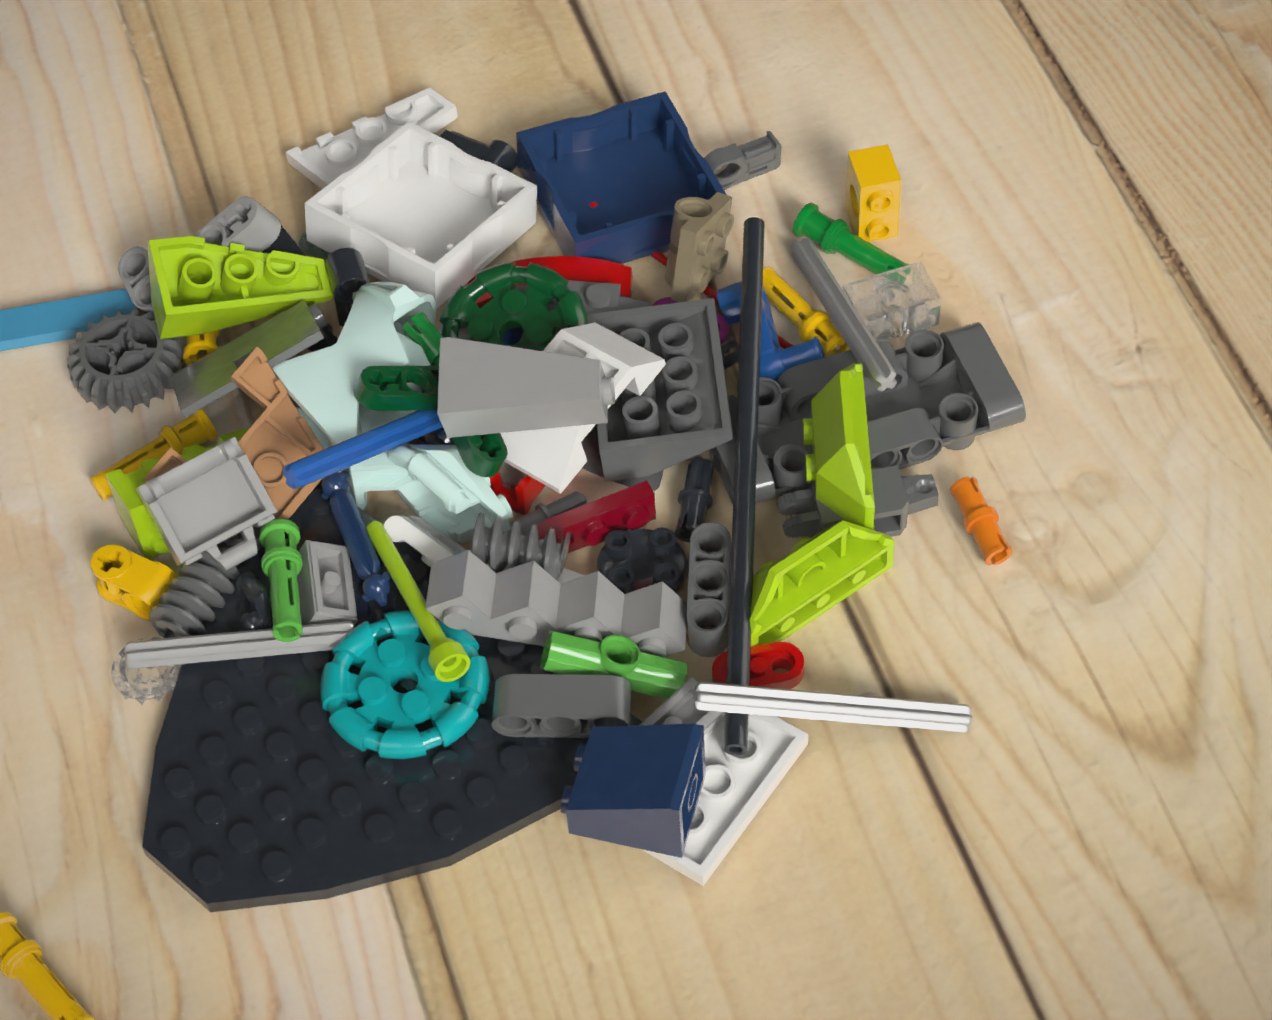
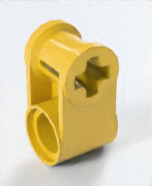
(130, 579)

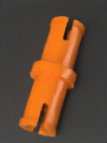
(981, 520)

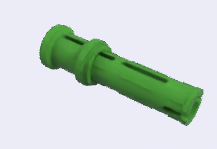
(282, 566)

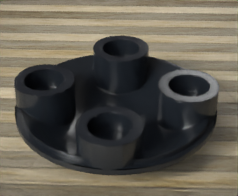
(642, 559)

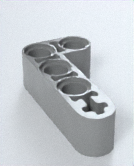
(240, 223)

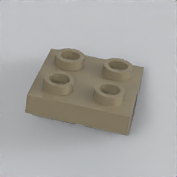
(697, 244)

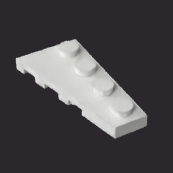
(348, 149)

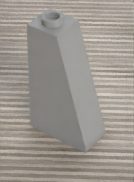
(517, 389)

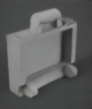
(207, 504)

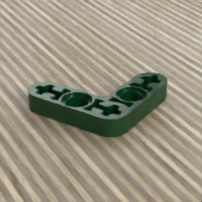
(386, 390)

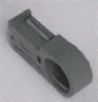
(745, 160)

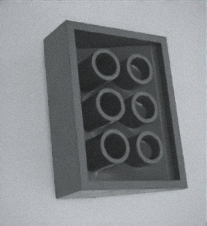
(683, 405)

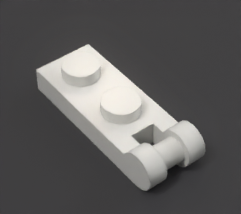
(423, 537)

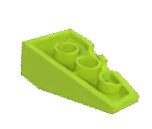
(217, 286)

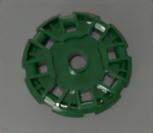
(512, 307)

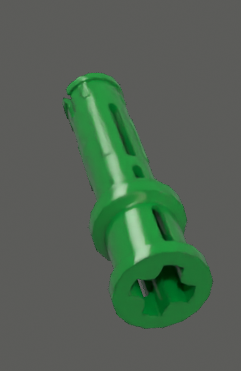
(836, 237)

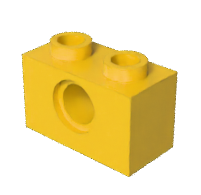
(873, 193)

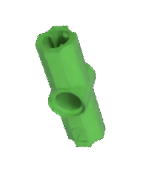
(614, 657)

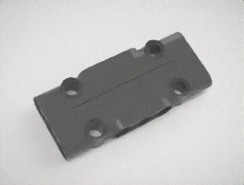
(942, 397)

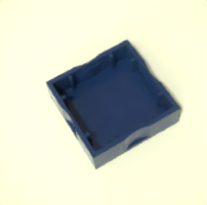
(627, 161)

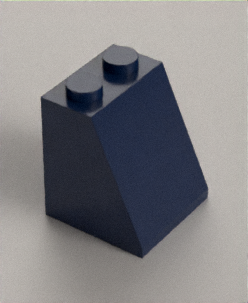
(637, 786)

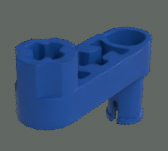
(772, 358)

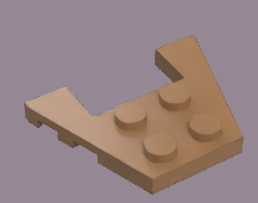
(272, 440)

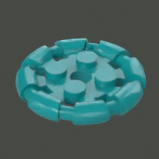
(398, 712)

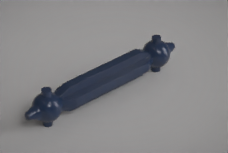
(356, 538)

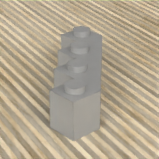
(529, 603)

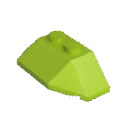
(841, 448)
(815, 578)

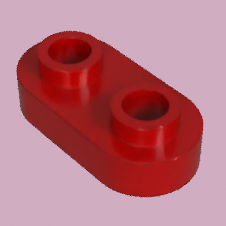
(763, 662)

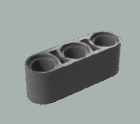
(711, 606)
(559, 704)

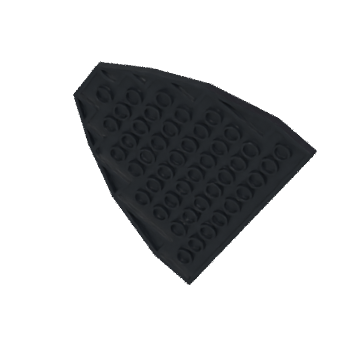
(276, 808)

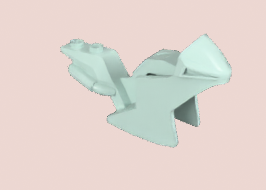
(322, 384)

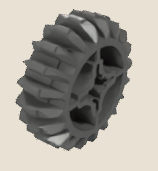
(130, 356)

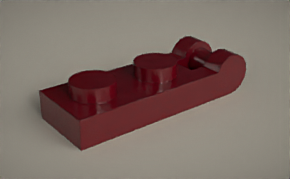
(593, 521)

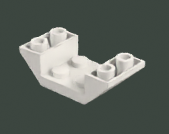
(557, 453)

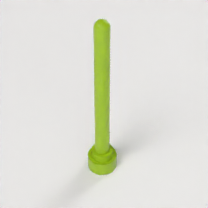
(446, 656)

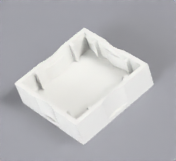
(422, 212)

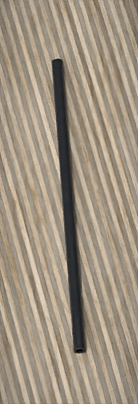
(745, 479)

